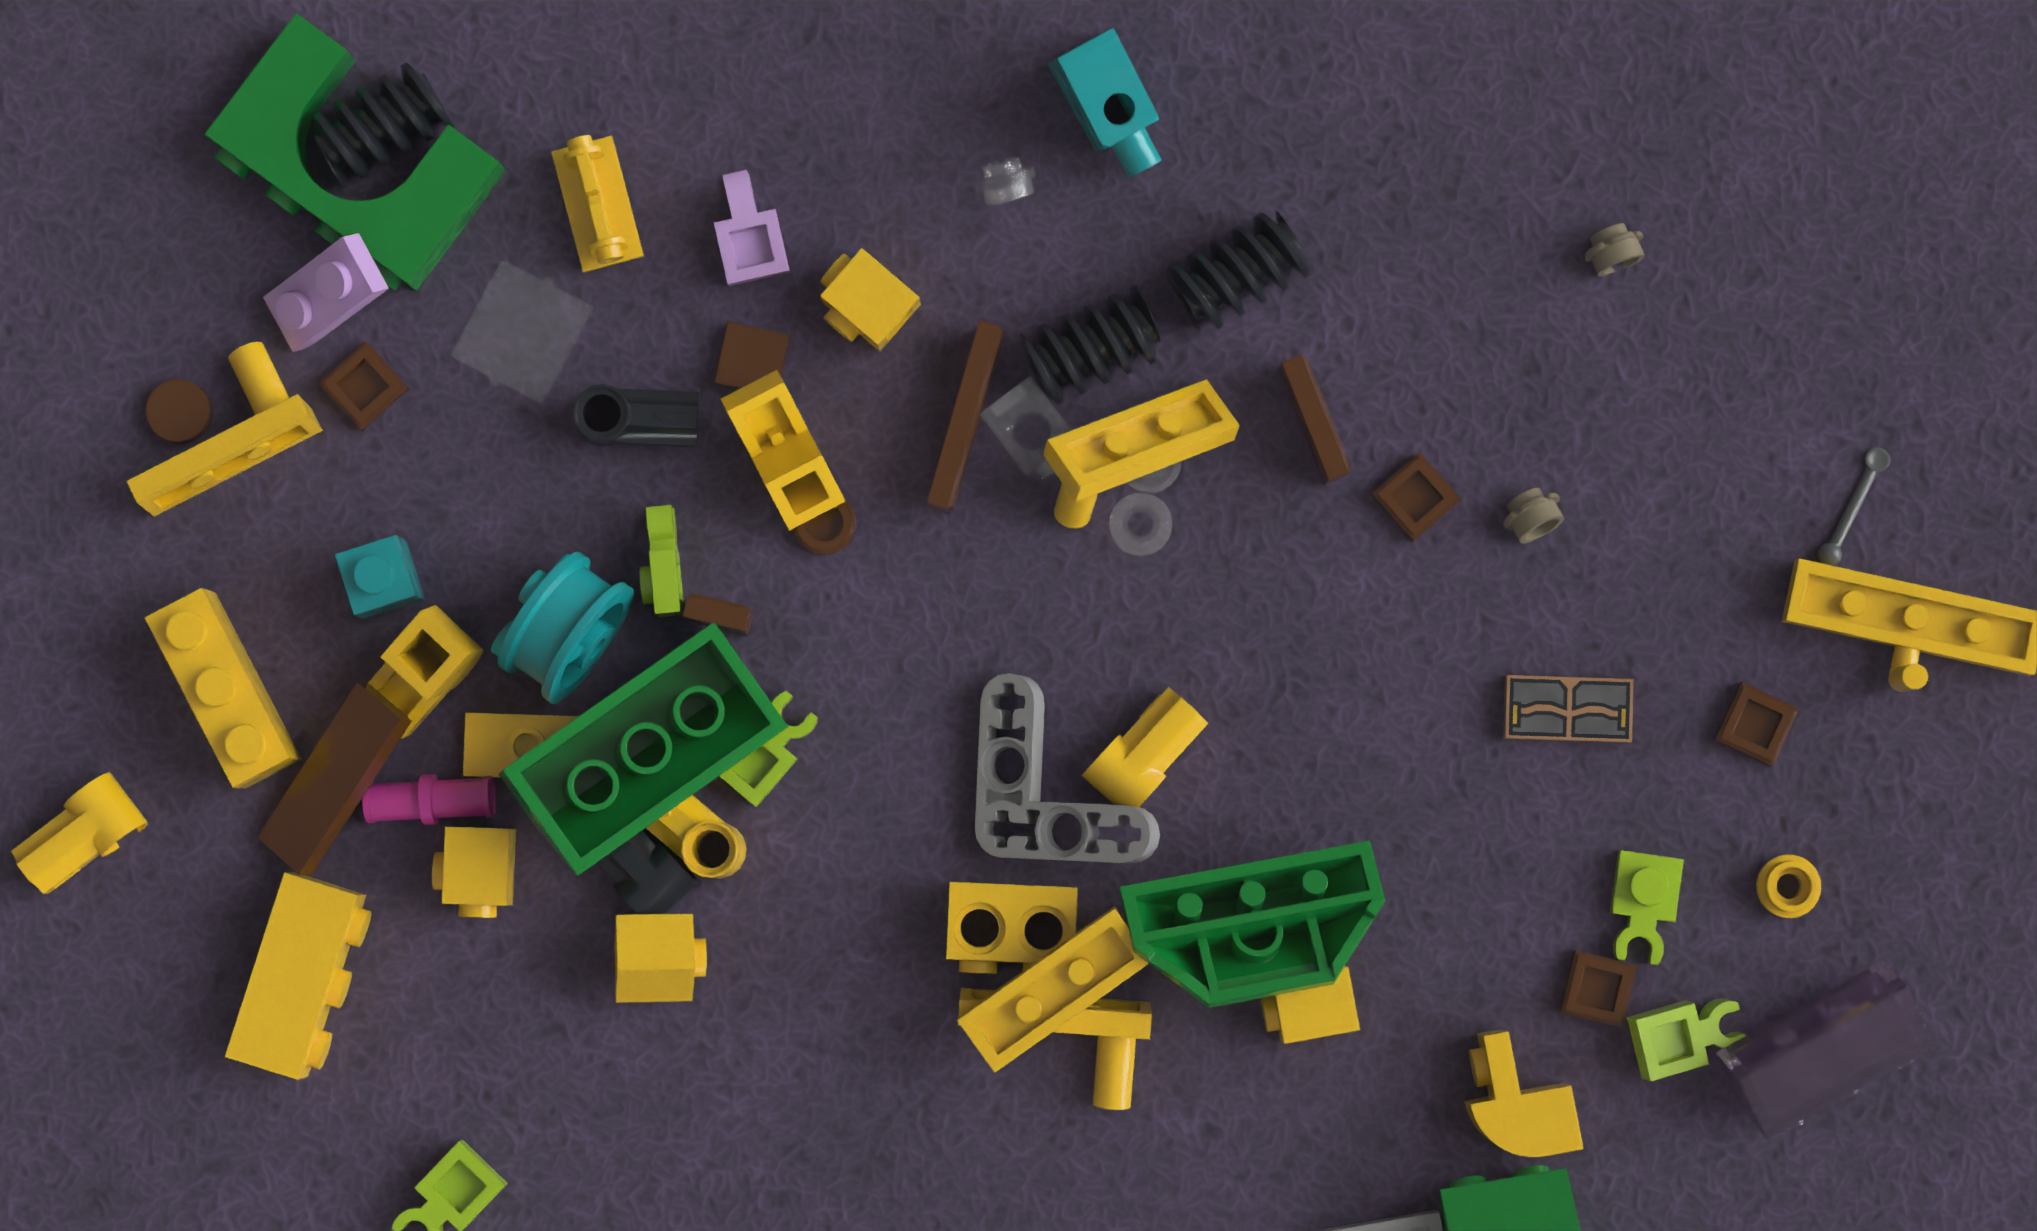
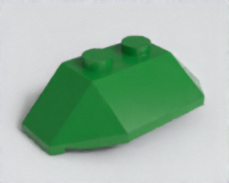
(1257, 923)

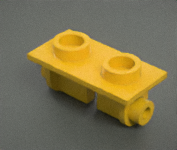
(597, 202)

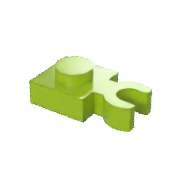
(662, 579)
(767, 765)
(1645, 891)
(1675, 1037)
(454, 1191)

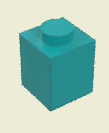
(379, 577)

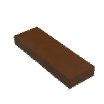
(965, 417)
(334, 779)

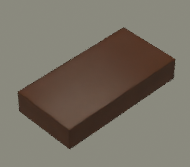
(1314, 419)

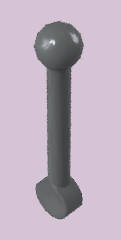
(1876, 461)

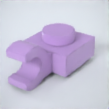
(751, 240)

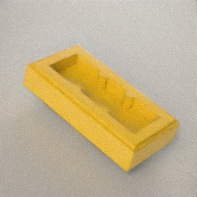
(501, 739)

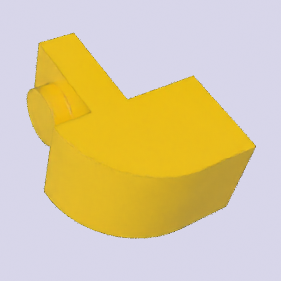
(783, 450)
(425, 664)
(1519, 1121)

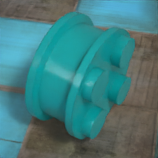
(562, 626)

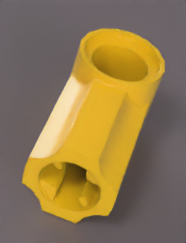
(1137, 761)
(87, 828)
(684, 830)

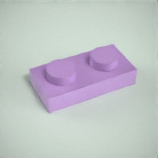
(325, 292)

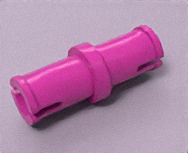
(430, 799)

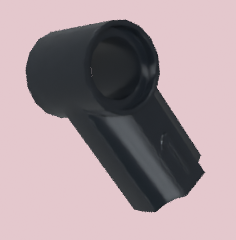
(645, 417)
(647, 875)

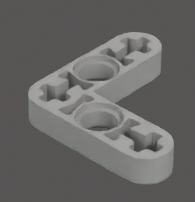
(1024, 795)

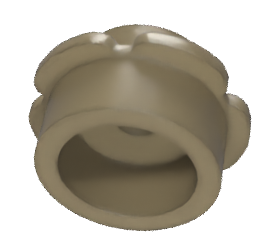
(1614, 246)
(1533, 515)

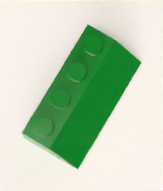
(643, 749)

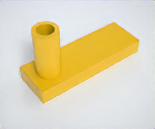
(274, 428)
(1134, 446)
(1052, 990)
(1117, 1027)

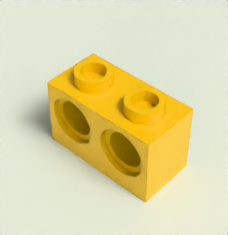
(1012, 908)

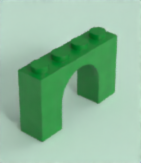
(267, 133)

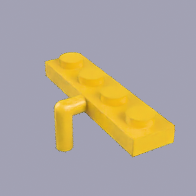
(1912, 621)

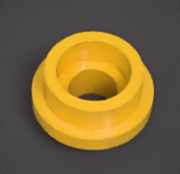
(1808, 881)

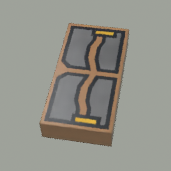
(1568, 708)

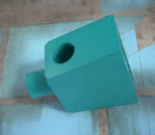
(1088, 79)

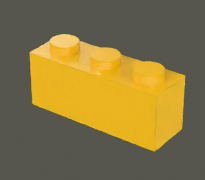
(223, 688)
(298, 976)

